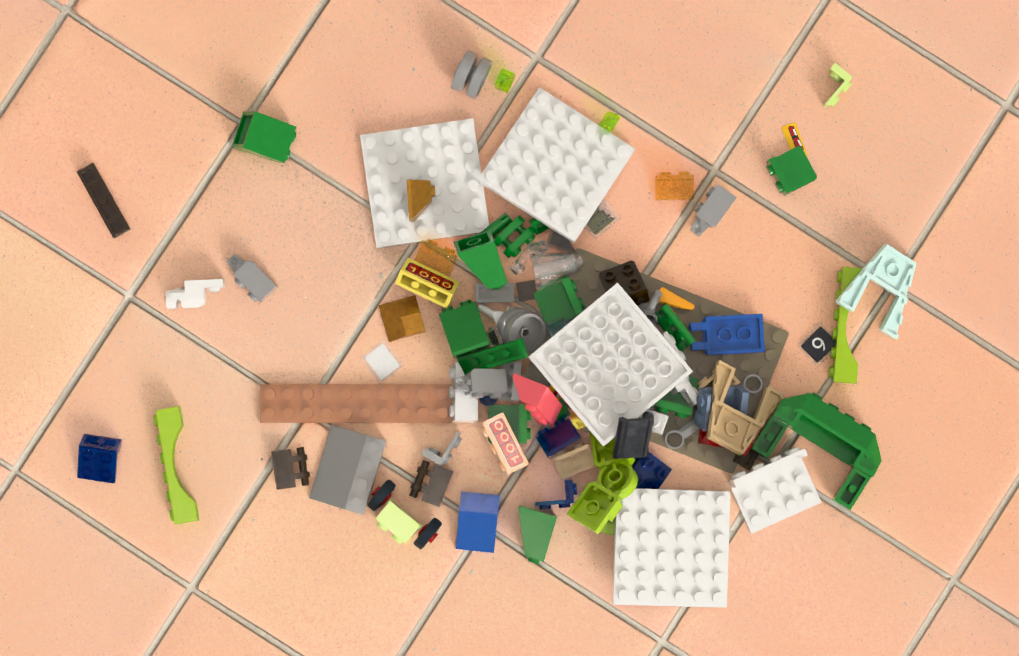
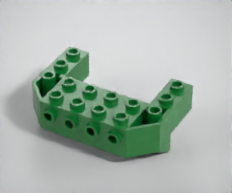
(832, 432)

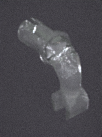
(533, 247)

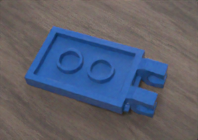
(730, 334)

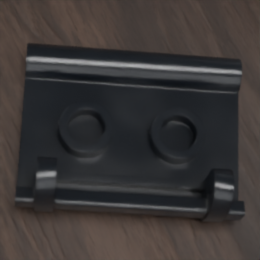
(633, 437)

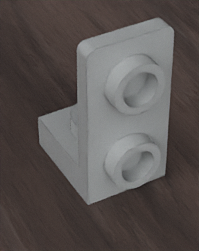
(433, 454)

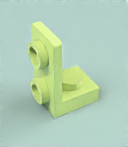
(838, 74)

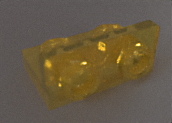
(674, 186)
(435, 257)

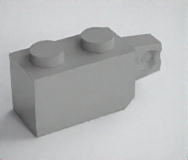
(712, 210)
(251, 277)
(482, 383)

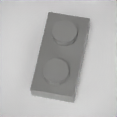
(501, 295)

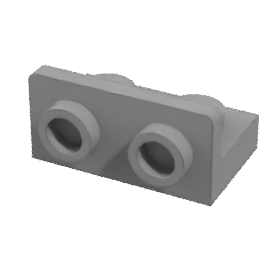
(511, 368)

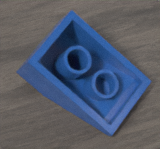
(477, 522)

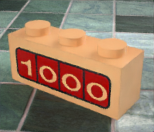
(504, 443)

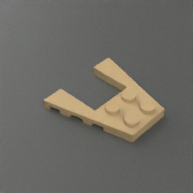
(729, 426)

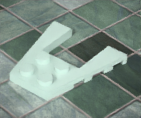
(893, 273)

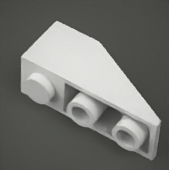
(463, 407)

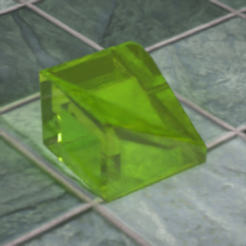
(504, 80)
(609, 121)

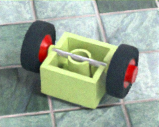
(398, 521)

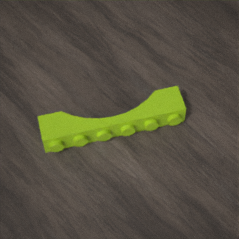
(844, 364)
(170, 425)

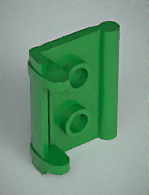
(672, 324)

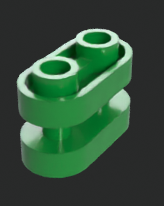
(526, 236)

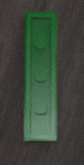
(493, 356)

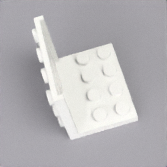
(774, 490)

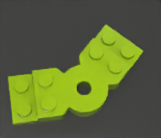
(603, 499)

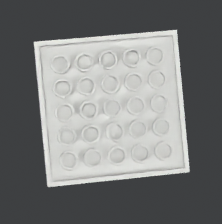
(433, 152)
(556, 165)
(610, 363)
(672, 548)

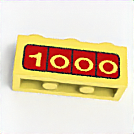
(427, 282)

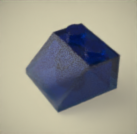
(558, 437)

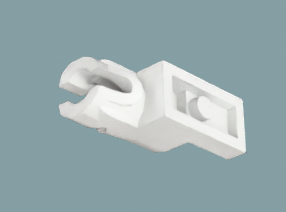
(194, 293)

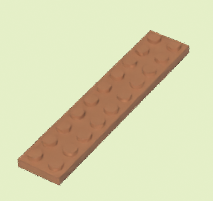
(355, 403)

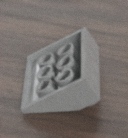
(347, 469)

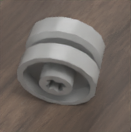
(471, 74)
(521, 323)

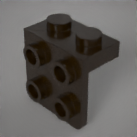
(629, 279)

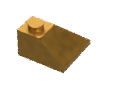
(419, 197)
(402, 318)

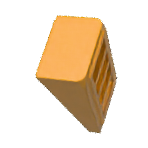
(674, 300)

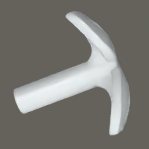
(495, 315)

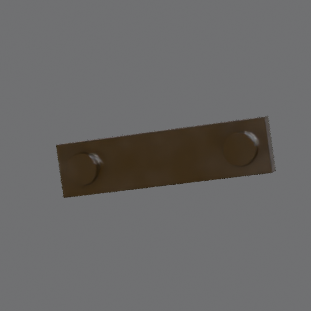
(103, 200)

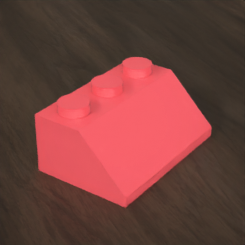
(537, 400)

